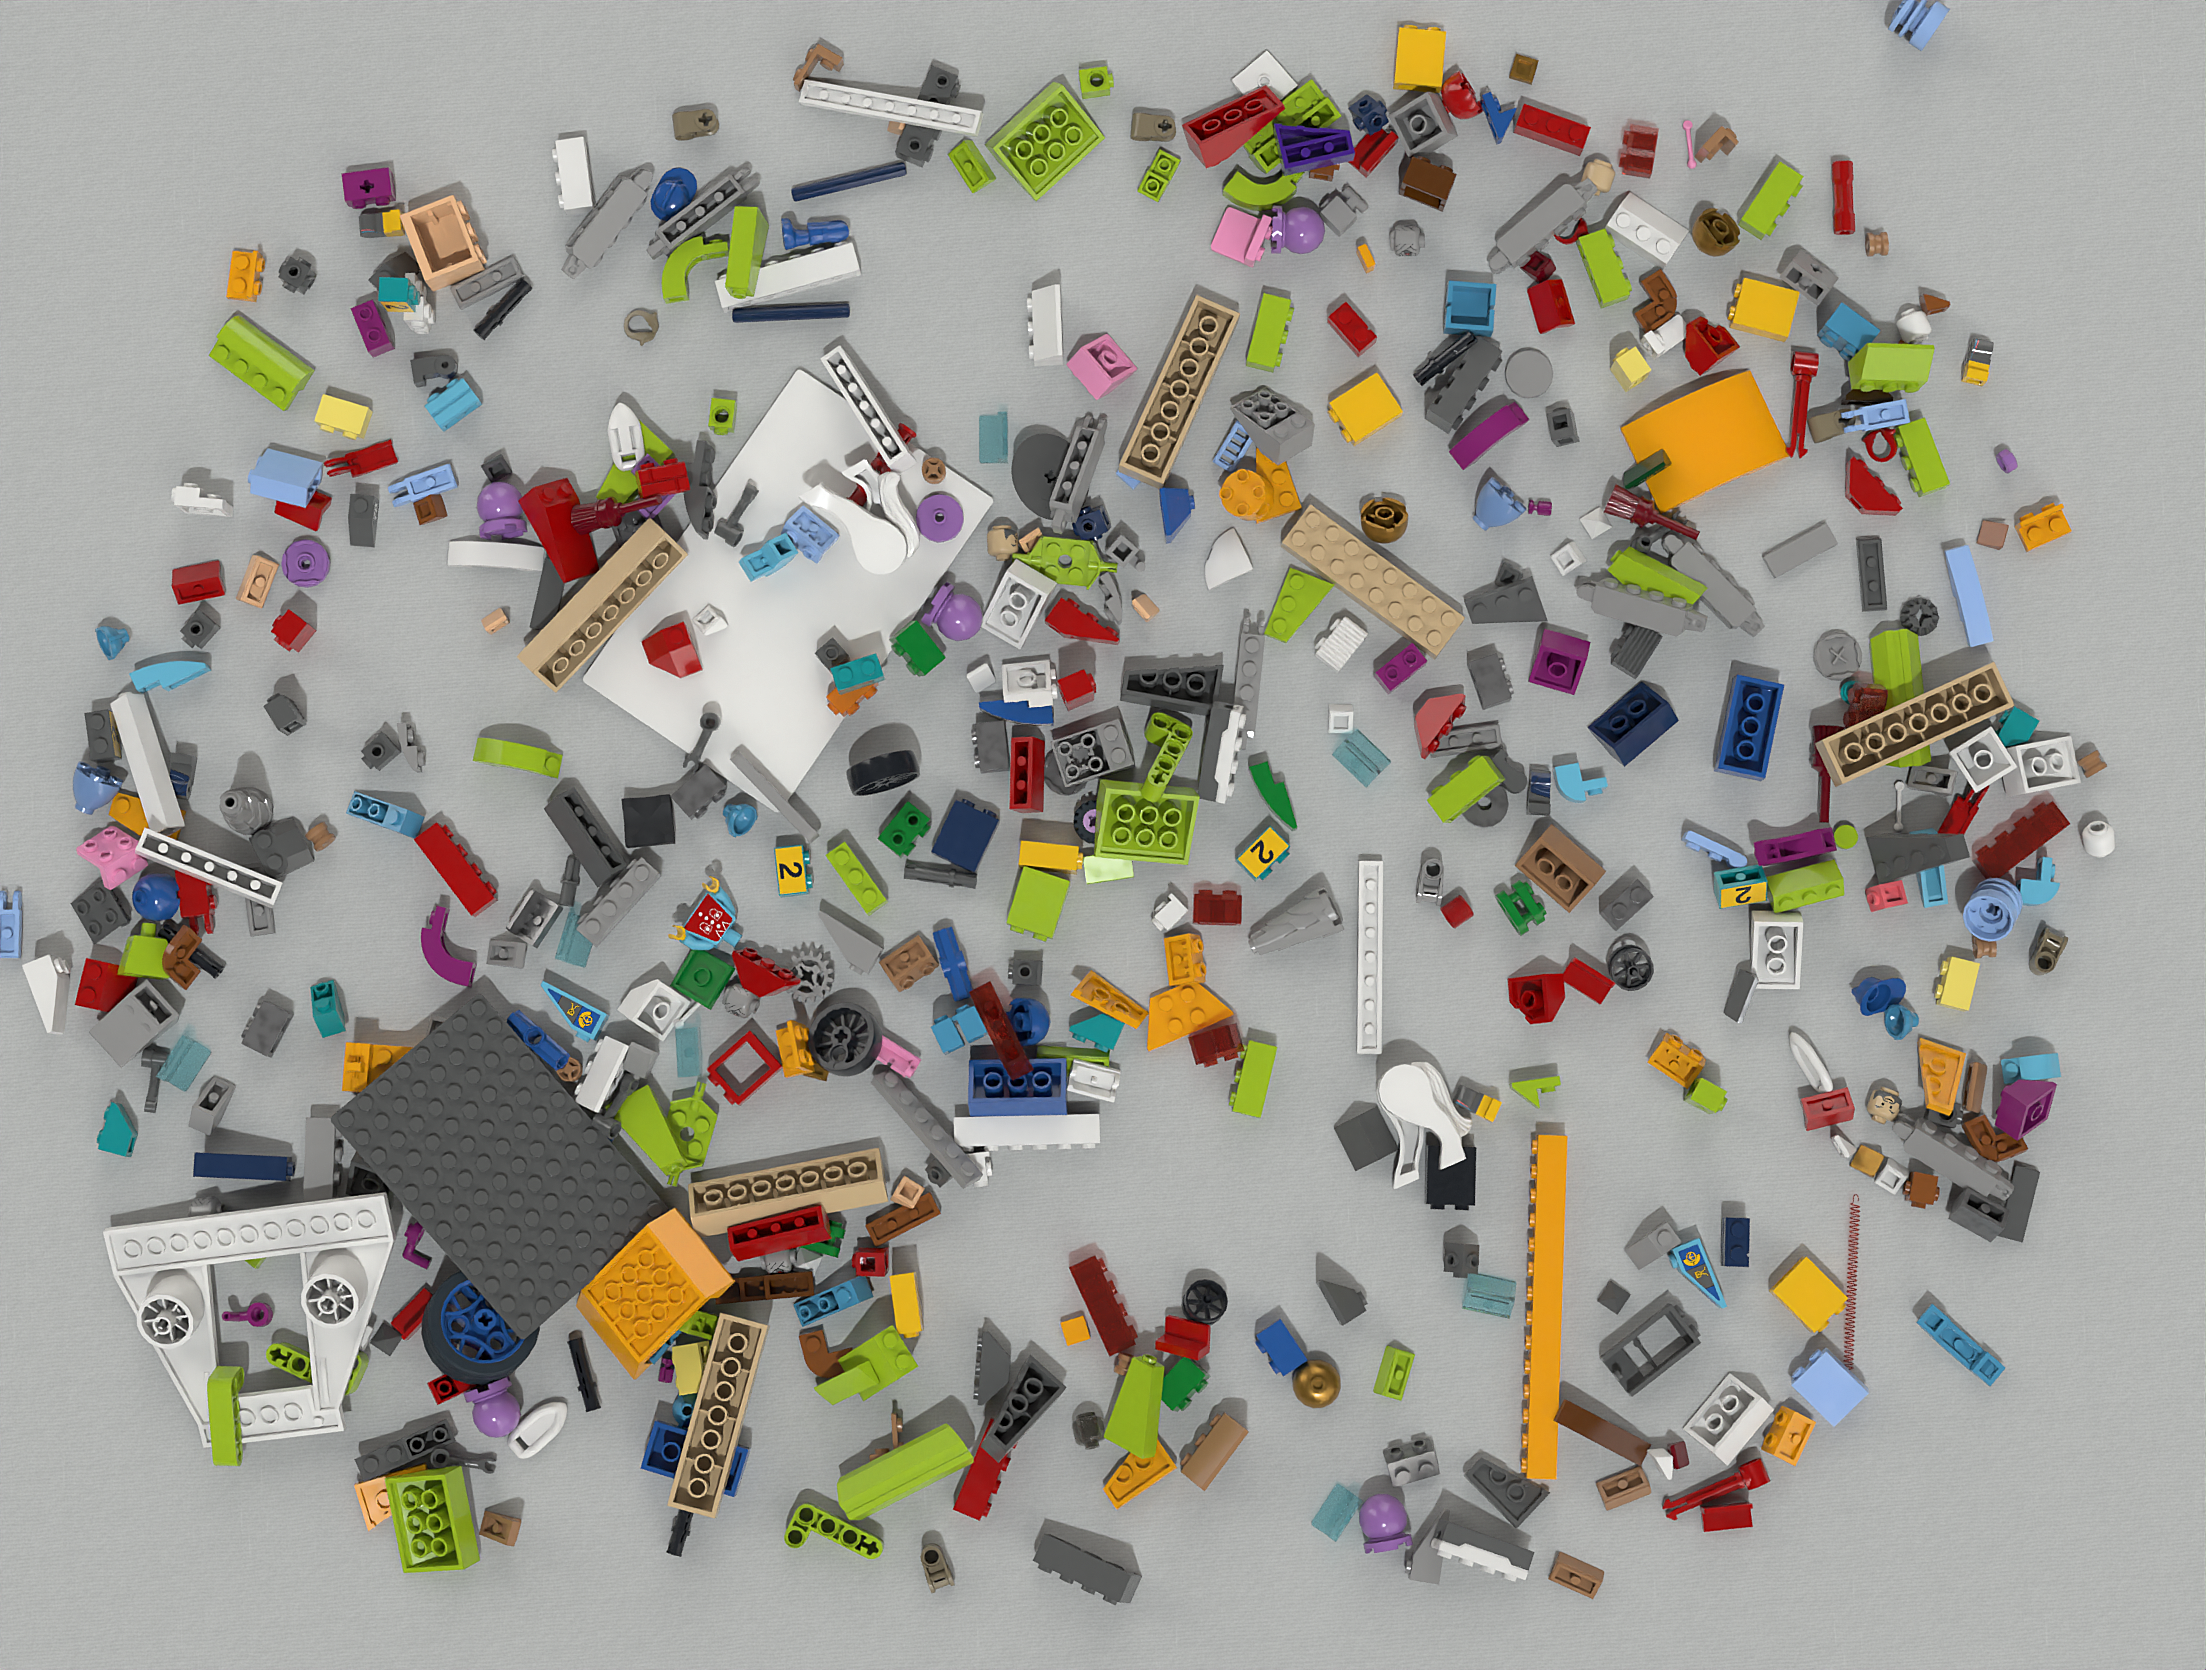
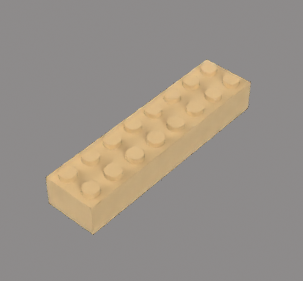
(1179, 392)
(1372, 582)
(602, 605)
(1914, 724)
(832, 1182)
(718, 1415)

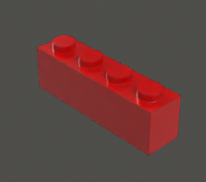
(455, 869)
(779, 1233)
(980, 1483)

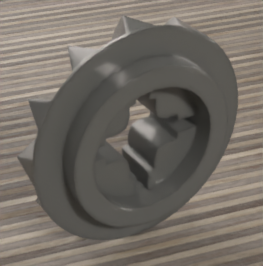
(1911, 608)

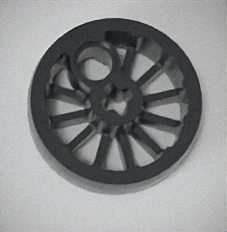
(883, 773)
(849, 1065)

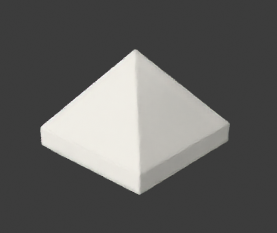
(1595, 523)
(807, 1261)

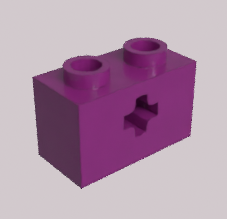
(356, 184)
(372, 328)
(1400, 668)

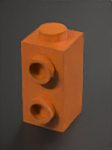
(849, 702)

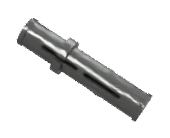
(941, 876)

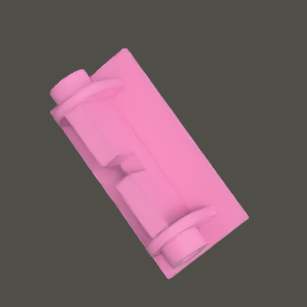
(901, 1059)

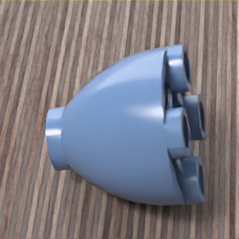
(1496, 506)
(93, 787)

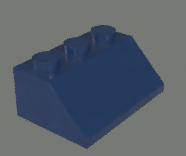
(1633, 723)

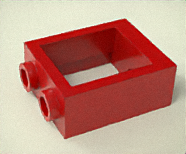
(762, 1051)

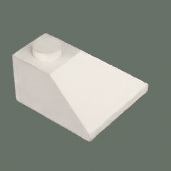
(1983, 759)
(654, 1007)

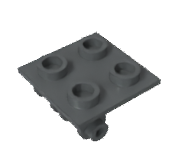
(100, 912)

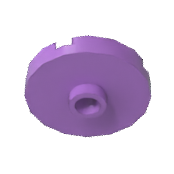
(943, 530)
(293, 562)

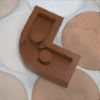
(1663, 302)
(176, 955)
(1988, 1144)
(817, 1355)

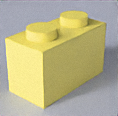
(1630, 368)
(343, 417)
(1956, 983)
(690, 1366)

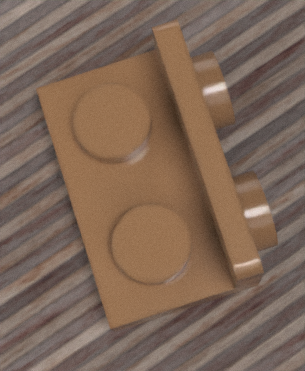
(1722, 139)
(909, 964)

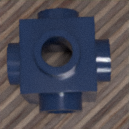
(1368, 115)
(1098, 519)

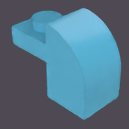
(770, 558)
(1570, 783)
(2039, 890)
(2031, 1068)

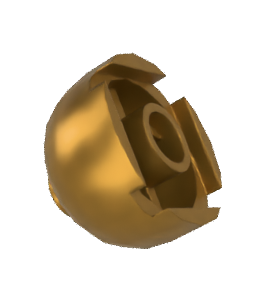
(1715, 233)
(1384, 520)
(1316, 1383)

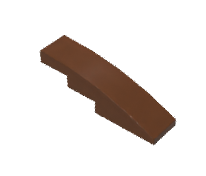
(768, 1288)
(1602, 1432)

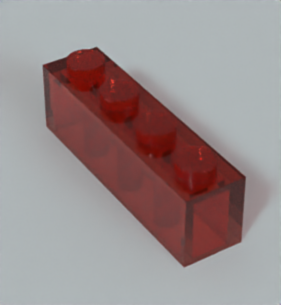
(2021, 841)
(1001, 1030)
(1102, 1305)

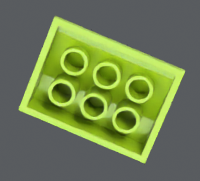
(1045, 140)
(1141, 829)
(432, 1520)

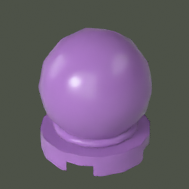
(1298, 230)
(500, 511)
(956, 615)
(494, 1409)
(1383, 1521)

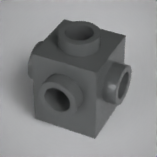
(300, 282)
(1461, 1259)

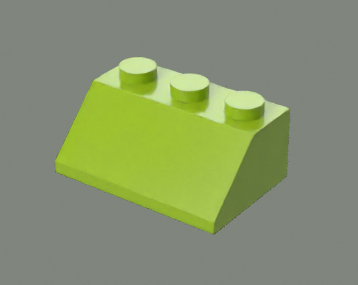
(1891, 367)

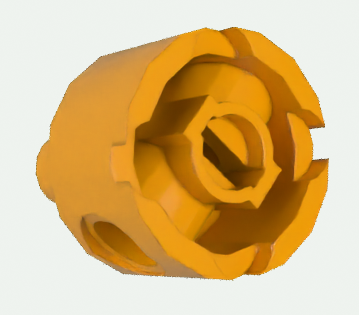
(1247, 495)

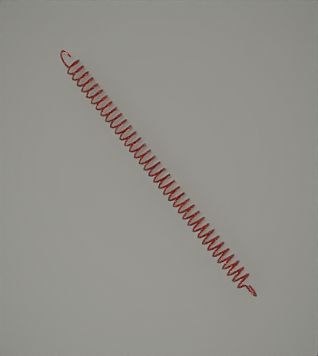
(1849, 1300)

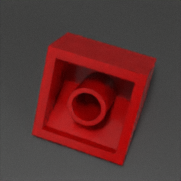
(102, 987)

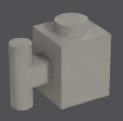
(1339, 214)
(1124, 552)

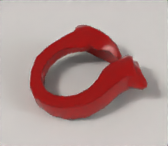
(1580, 231)
(1887, 433)

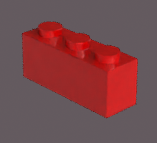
(1552, 129)
(1077, 689)
(1027, 775)

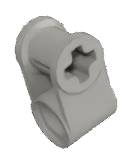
(1430, 884)

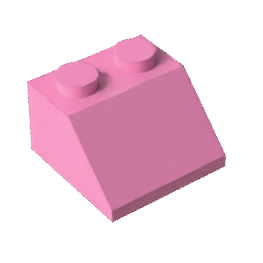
(1101, 366)

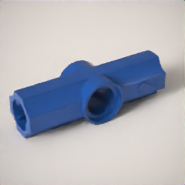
(953, 963)
(545, 1048)

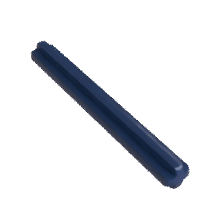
(848, 181)
(790, 313)

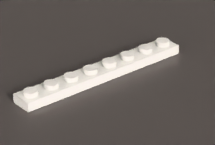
(891, 108)
(1369, 957)

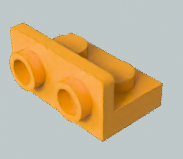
(245, 276)
(2043, 527)
(1185, 959)
(1677, 1060)
(1788, 1435)

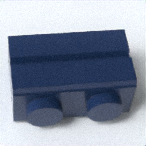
(1735, 1242)

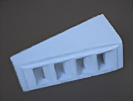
(1224, 464)

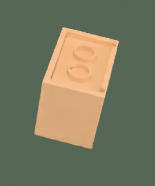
(444, 242)

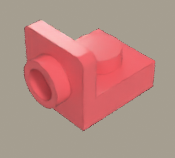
(1886, 895)

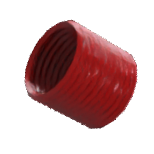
(1457, 911)

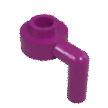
(414, 1234)
(252, 1315)

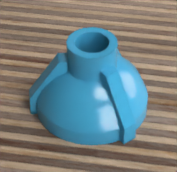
(111, 640)
(739, 818)
(1899, 1021)
(678, 1407)

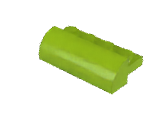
(1302, 108)
(260, 362)

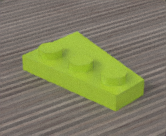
(1296, 601)

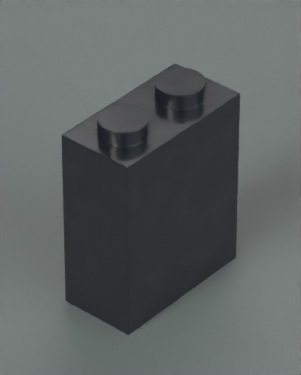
(1452, 1184)

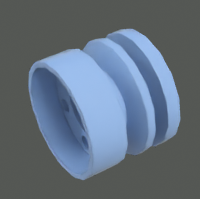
(1919, 20)
(1992, 909)

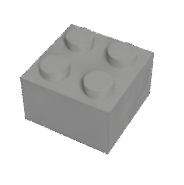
(1423, 125)

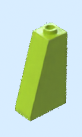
(745, 251)
(623, 484)
(1651, 575)
(649, 1128)
(1137, 1408)

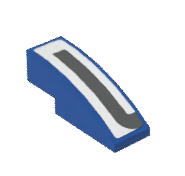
(1018, 713)

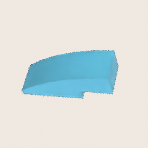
(167, 674)
(1932, 882)

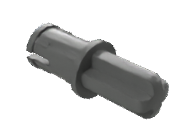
(569, 882)

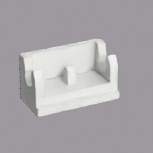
(1093, 1080)

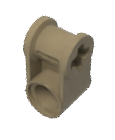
(691, 124)
(1149, 127)
(1827, 426)
(2048, 947)
(936, 1569)

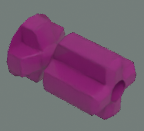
(1542, 508)
(666, 1373)

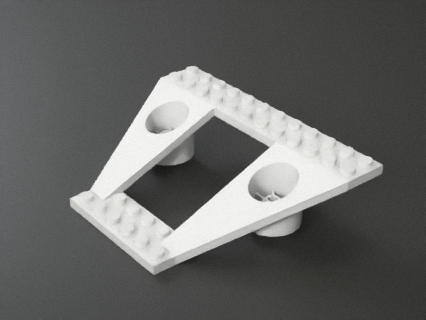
(172, 1260)

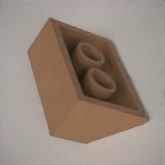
(1560, 868)
(1213, 1450)

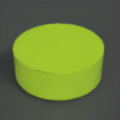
(1845, 837)

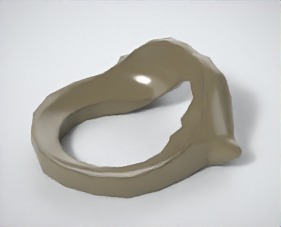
(640, 336)

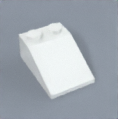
(1018, 603)
(2042, 766)
(1776, 949)
(50, 988)

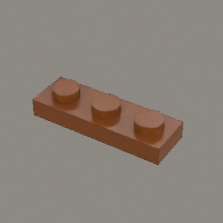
(902, 1220)

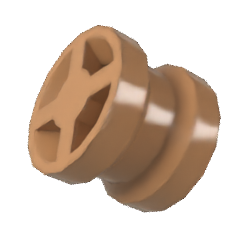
(1876, 244)
(930, 467)
(2092, 764)
(320, 836)
(1983, 948)
(567, 1074)
(1123, 1364)

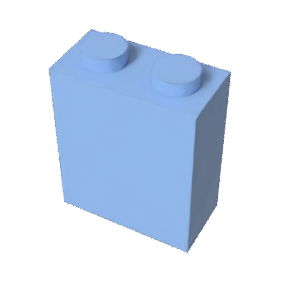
(285, 477)
(1829, 1386)

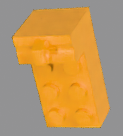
(367, 1062)

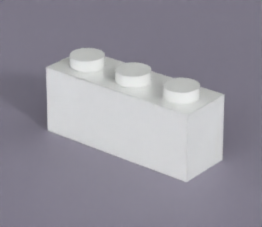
(573, 176)

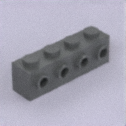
(917, 140)
(585, 837)

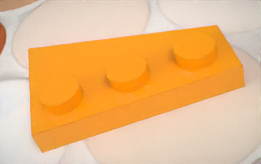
(1284, 493)
(130, 813)
(1106, 998)
(1940, 1074)
(1138, 1475)
(374, 1497)

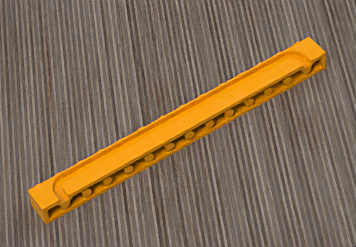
(1545, 1307)

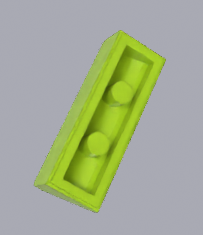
(1087, 1054)
(848, 1383)

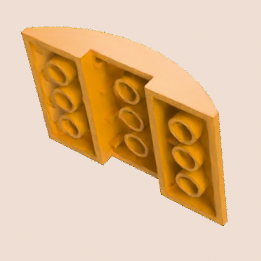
(1708, 438)

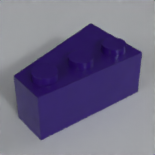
(1311, 148)

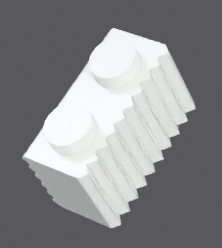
(1341, 644)

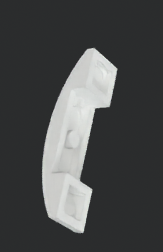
(496, 555)

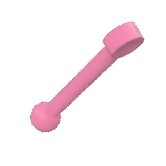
(1687, 125)

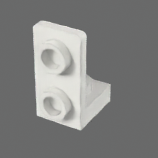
(1664, 337)

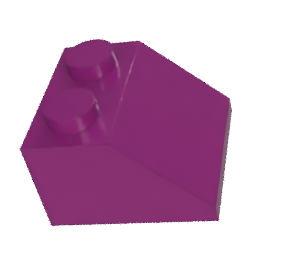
(1559, 661)
(2024, 1106)

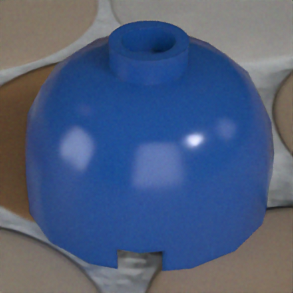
(156, 896)
(1029, 1020)

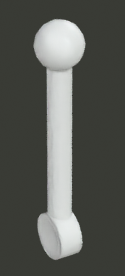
(1899, 786)
(679, 1023)

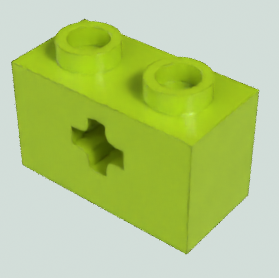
(1706, 1096)

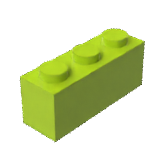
(1771, 201)
(1604, 268)
(1269, 333)
(1921, 457)
(1465, 788)
(856, 878)
(1805, 886)
(1253, 1079)

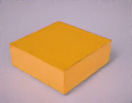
(1365, 258)
(1075, 1330)

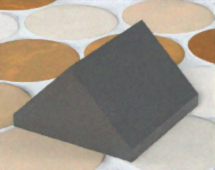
(1366, 1138)

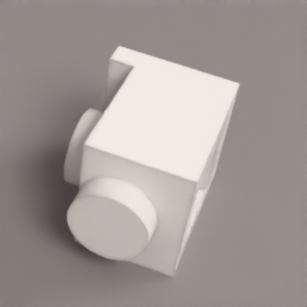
(1169, 913)
(985, 1167)

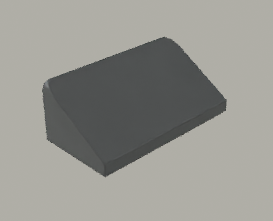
(1741, 995)

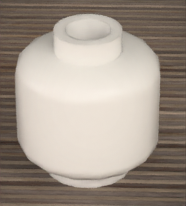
(1914, 326)
(2098, 839)

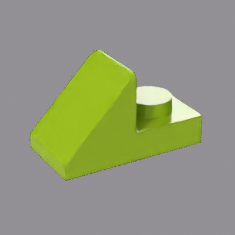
(1528, 1088)

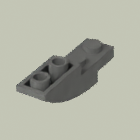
(700, 498)
(405, 1450)

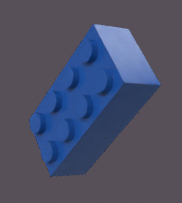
(1749, 728)
(1033, 1094)
(666, 1448)

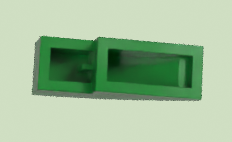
(1273, 794)

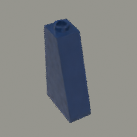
(243, 1166)

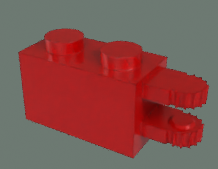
(196, 901)

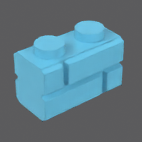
(452, 404)

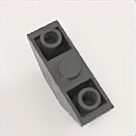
(993, 1368)

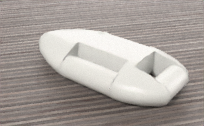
(625, 437)
(1810, 1064)
(538, 1429)

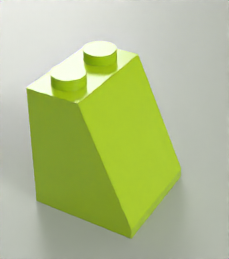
(1038, 904)
(887, 1356)

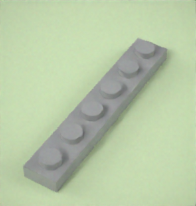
(926, 1128)

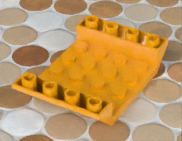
(652, 1290)

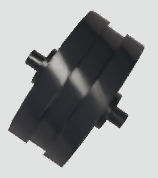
(1630, 967)
(1204, 1302)

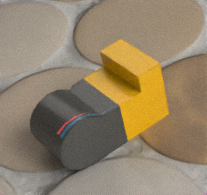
(381, 224)
(1978, 362)
(1477, 1103)

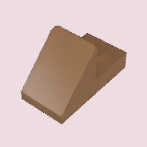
(500, 1528)

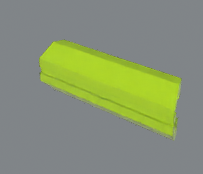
(1898, 668)
(902, 1472)

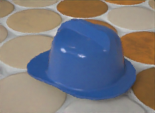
(673, 193)
(1877, 994)

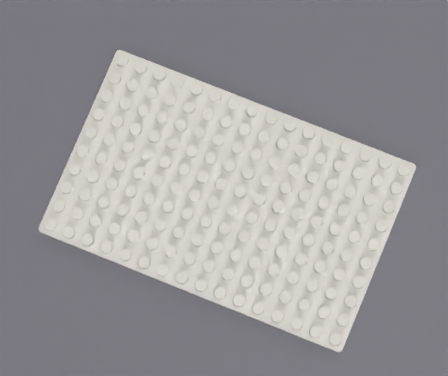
(764, 663)

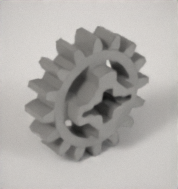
(816, 969)

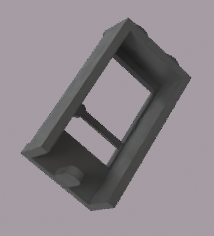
(1626, 1371)

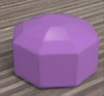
(2006, 461)

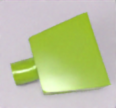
(144, 955)

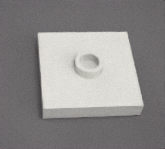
(1264, 72)

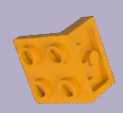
(795, 1049)

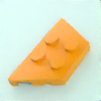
(1182, 1013)

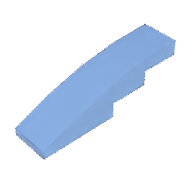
(1968, 595)

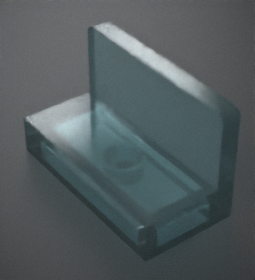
(993, 438)
(1361, 758)
(573, 946)
(689, 1052)
(184, 1063)
(1489, 1295)
(1336, 1512)

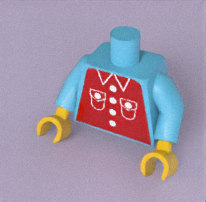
(710, 921)

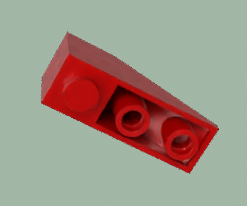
(1074, 624)

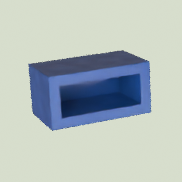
(1280, 1347)

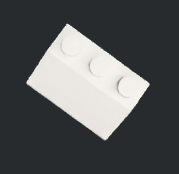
(1646, 231)
(1046, 326)
(602, 1075)
(1728, 1419)

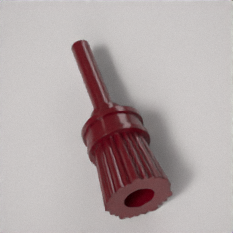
(1642, 511)
(606, 513)
(1819, 733)

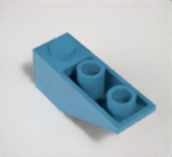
(385, 815)
(833, 1300)

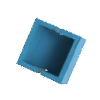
(1468, 308)
(1847, 332)
(947, 1033)

